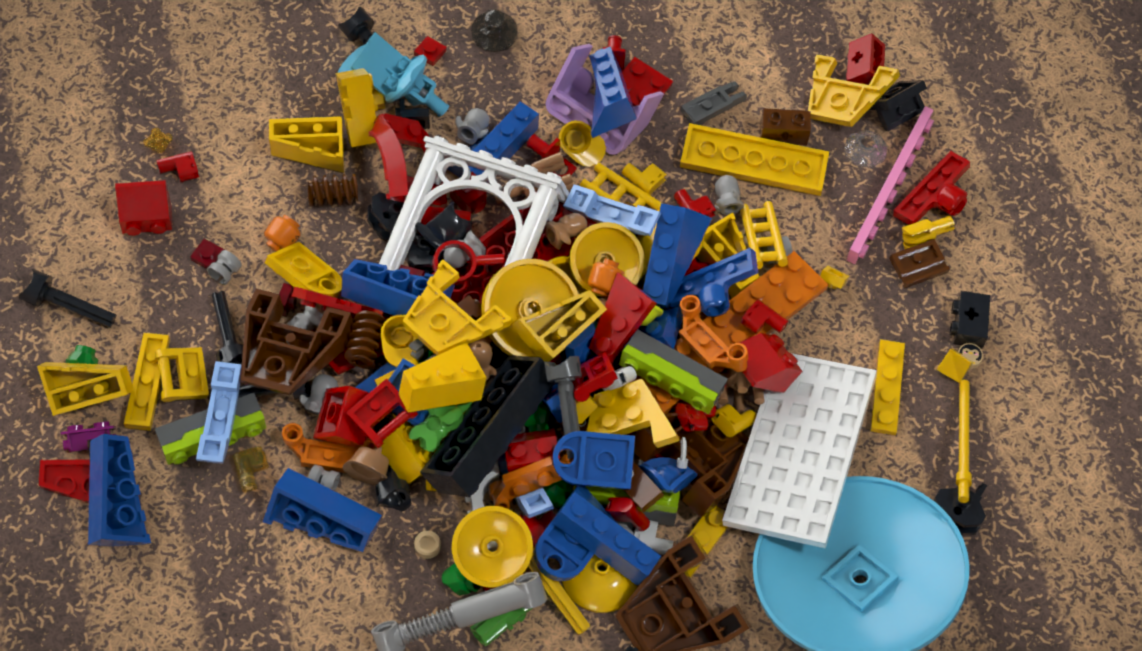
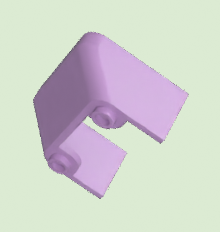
(572, 101)

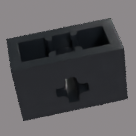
(972, 307)

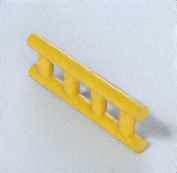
(623, 186)
(773, 240)

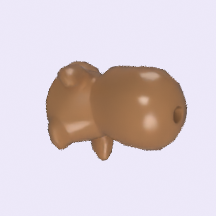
(567, 227)
(483, 354)

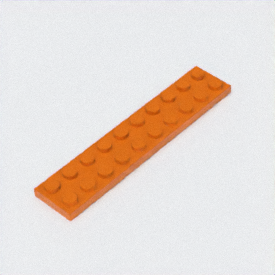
(780, 288)

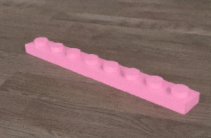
(887, 194)

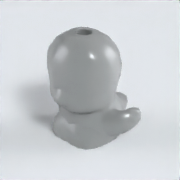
(473, 126)
(728, 194)
(458, 258)
(307, 320)
(318, 388)

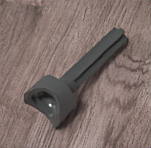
(564, 376)

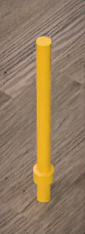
(964, 477)

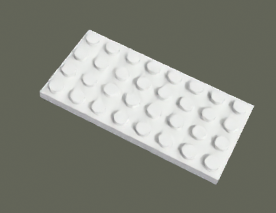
(801, 453)

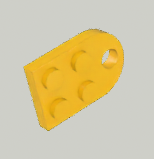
(305, 270)

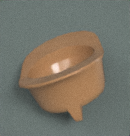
(367, 465)

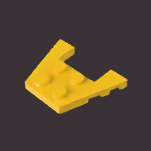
(842, 100)
(442, 323)
(630, 410)

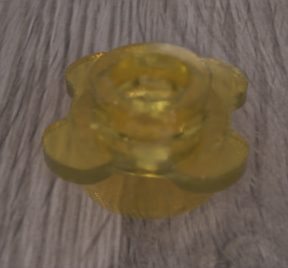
(162, 144)

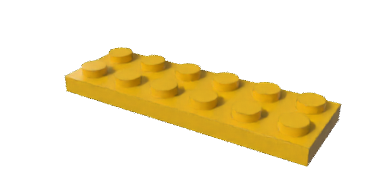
(754, 159)

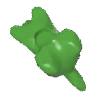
(438, 425)

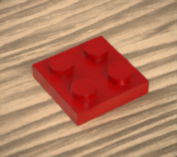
(643, 80)

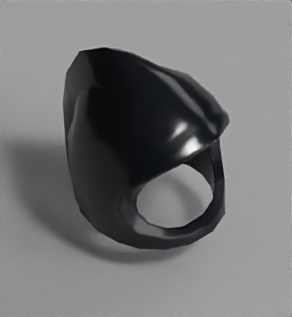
(445, 227)

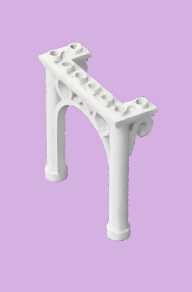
(432, 170)

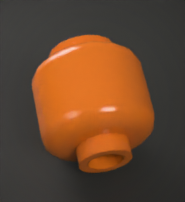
(282, 232)
(603, 276)

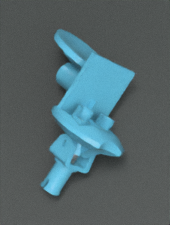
(395, 74)

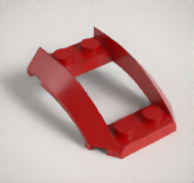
(389, 133)

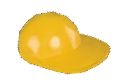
(579, 144)
(395, 340)

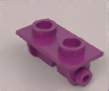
(78, 437)

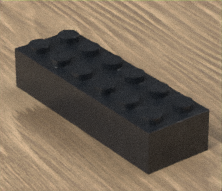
(488, 427)

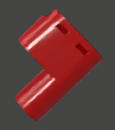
(183, 163)
(701, 205)
(761, 314)
(693, 419)
(627, 511)

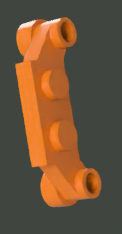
(706, 342)
(325, 454)
(524, 481)

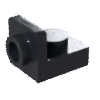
(417, 114)

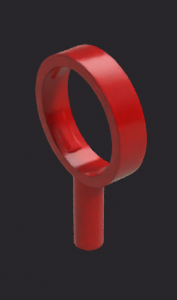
(475, 260)

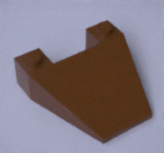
(287, 356)
(708, 454)
(670, 611)

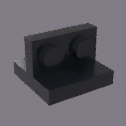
(900, 103)

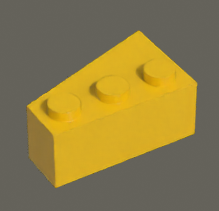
(357, 105)
(309, 141)
(721, 242)
(558, 325)
(443, 380)
(81, 385)

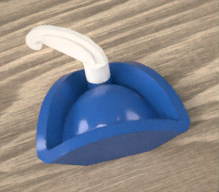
(668, 473)

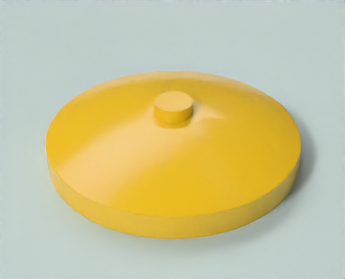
(521, 291)

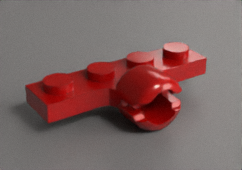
(936, 191)

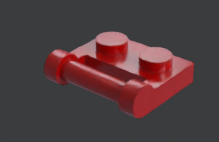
(600, 375)
(377, 406)

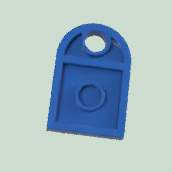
(598, 460)
(566, 550)

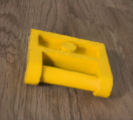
(190, 373)

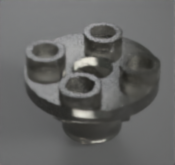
(494, 31)

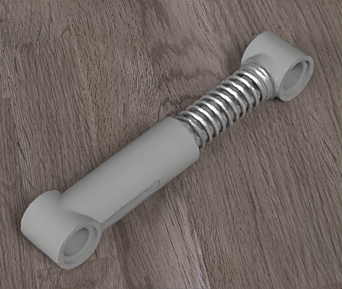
(523, 592)

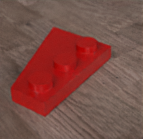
(310, 299)
(625, 312)
(66, 477)

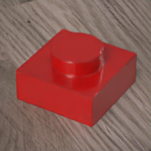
(431, 49)

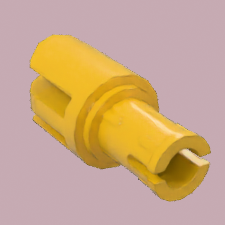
(925, 231)

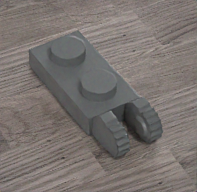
(712, 103)

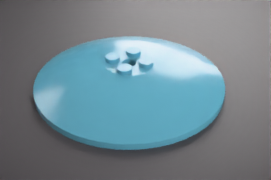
(893, 539)

